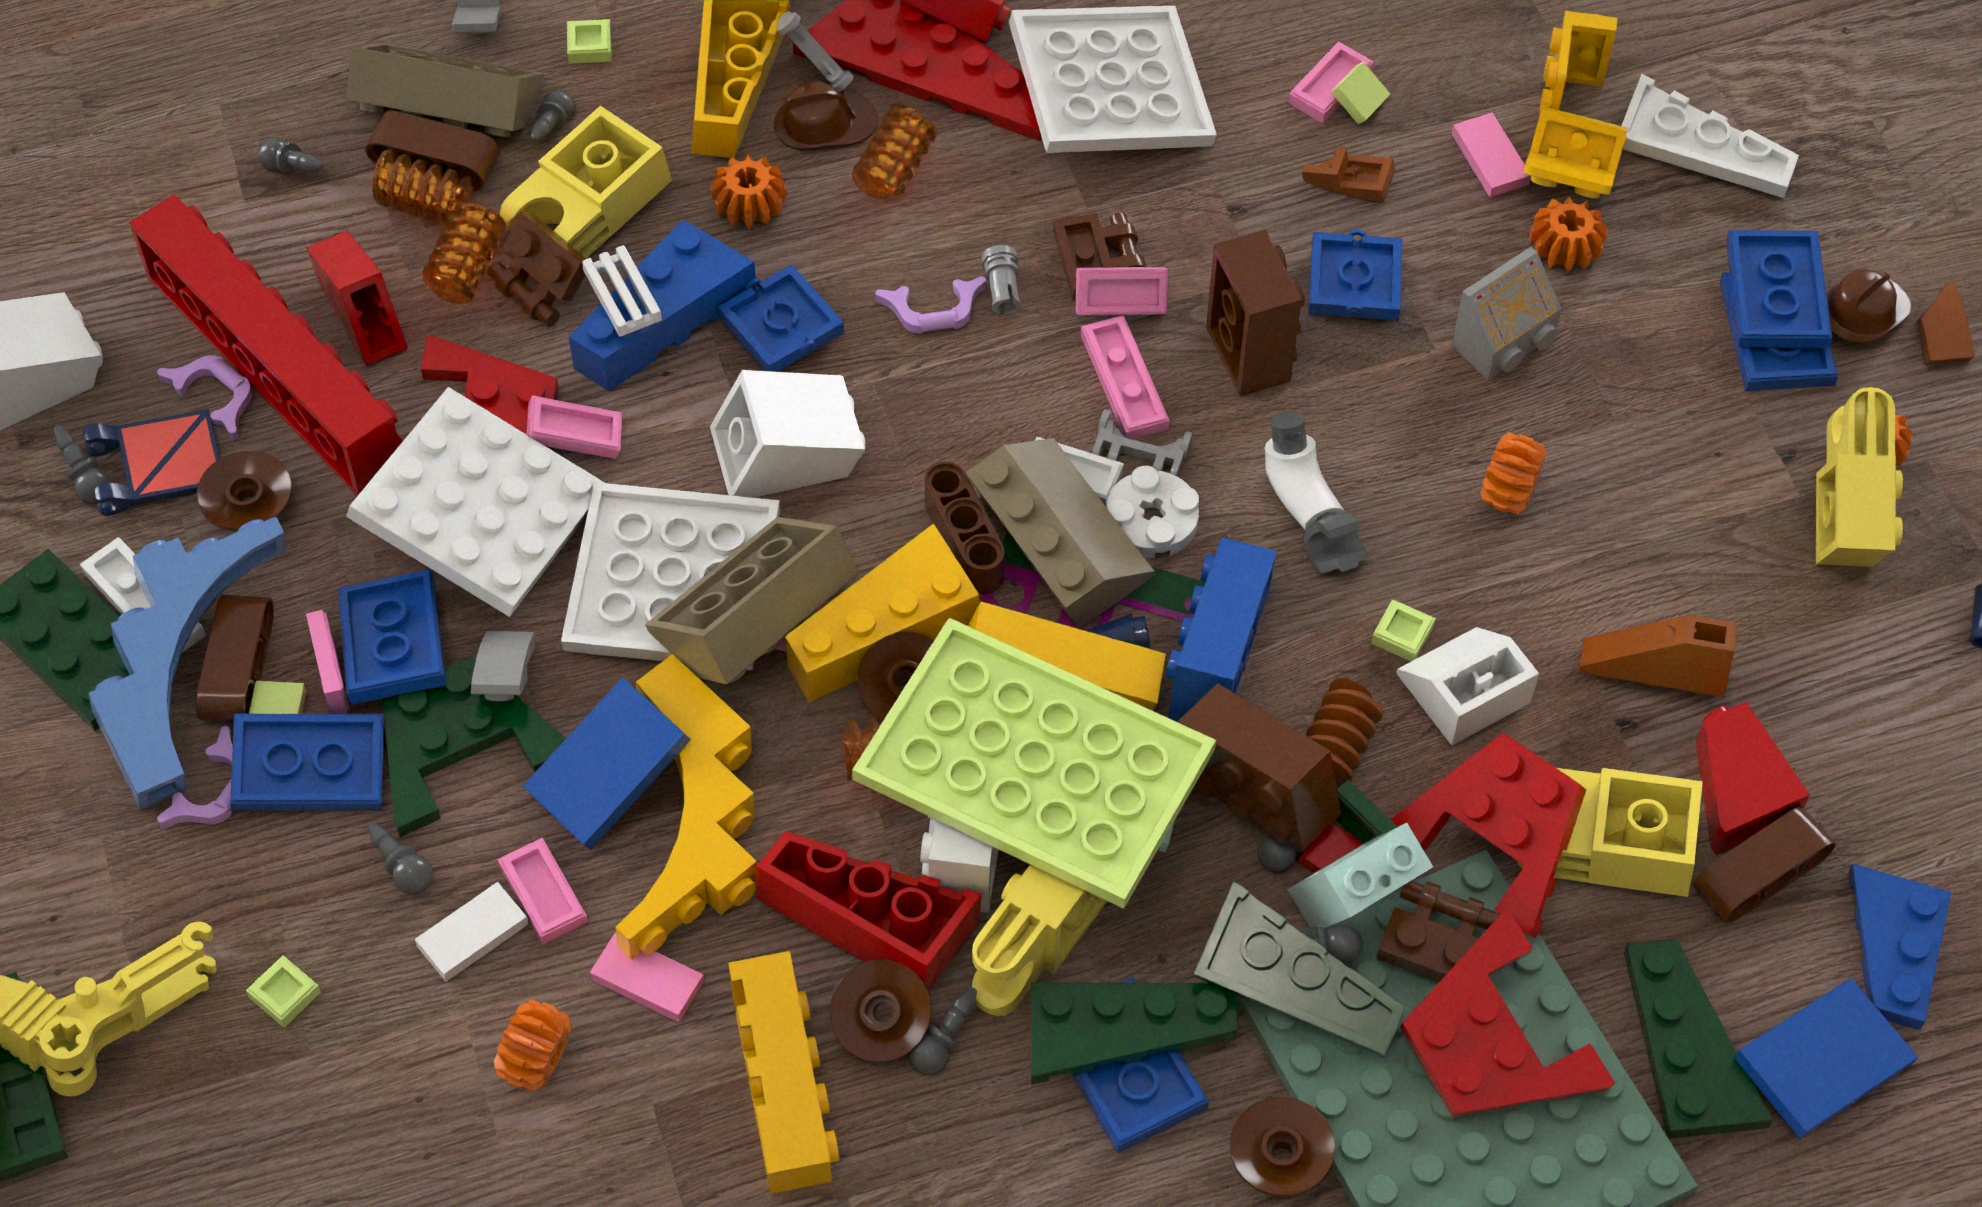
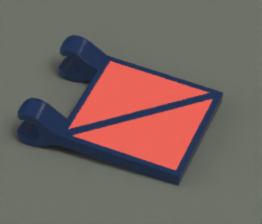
(159, 458)

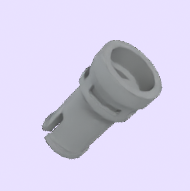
(1001, 271)

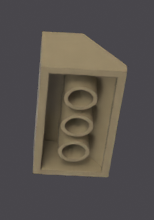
(442, 87)
(1060, 527)
(754, 598)

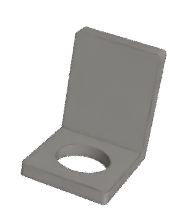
(476, 16)

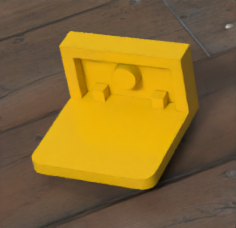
(1580, 52)
(1575, 152)

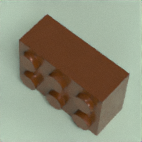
(1254, 312)
(1265, 768)

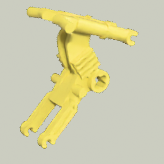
(76, 1027)

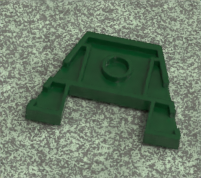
(445, 726)

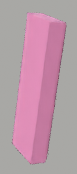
(1125, 378)

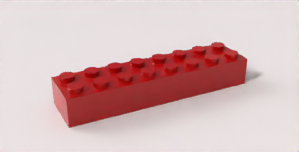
(266, 342)

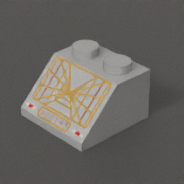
(1507, 315)

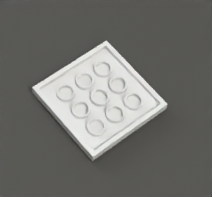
(1111, 79)
(476, 501)
(643, 554)

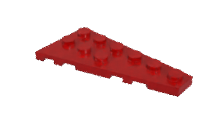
(926, 60)

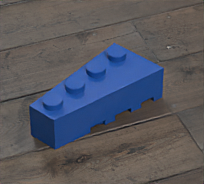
(688, 281)
(1223, 623)

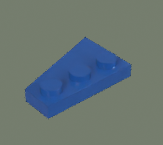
(1900, 941)

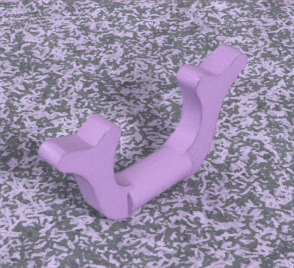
(920, 323)
(215, 367)
(215, 811)

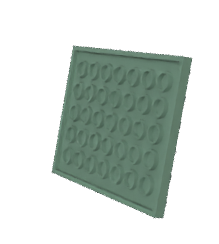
(1398, 1136)

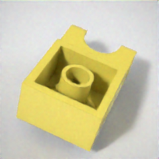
(592, 181)
(1859, 484)
(1633, 832)
(1028, 935)

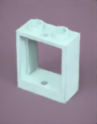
(1360, 877)

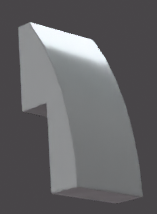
(502, 664)

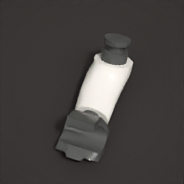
(1298, 482)

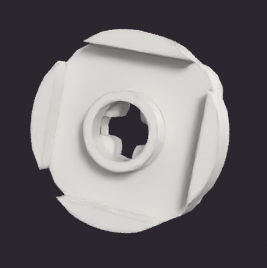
(1155, 490)

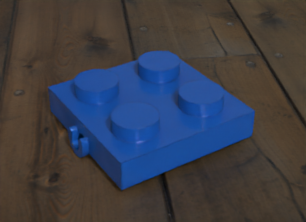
(1355, 275)
(780, 319)

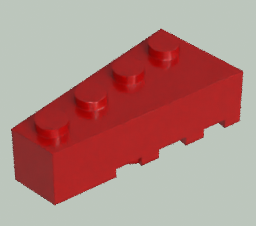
(867, 905)

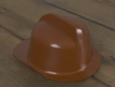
(822, 117)
(1866, 306)

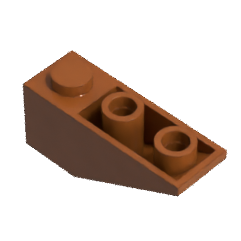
(1670, 653)

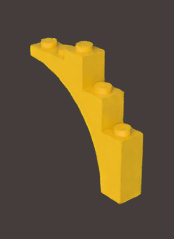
(717, 808)

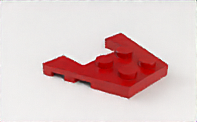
(491, 381)
(1517, 807)
(1477, 1047)

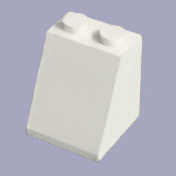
(43, 355)
(785, 432)

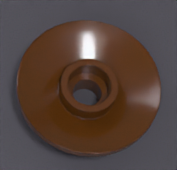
(240, 477)
(881, 664)
(856, 1003)
(1286, 1125)

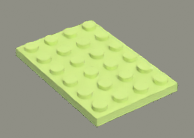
(1035, 761)

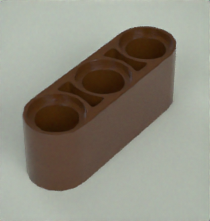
(435, 143)
(962, 509)
(234, 656)
(1764, 864)

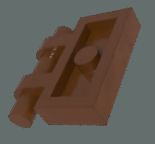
(1085, 244)
(544, 256)
(1428, 946)

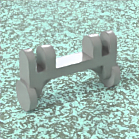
(790, 25)
(1112, 440)

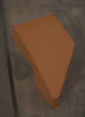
(1353, 175)
(1945, 329)

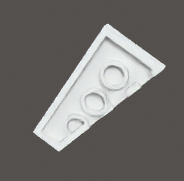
(1682, 135)

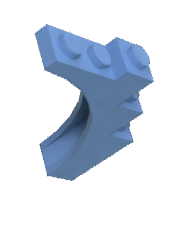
(150, 641)

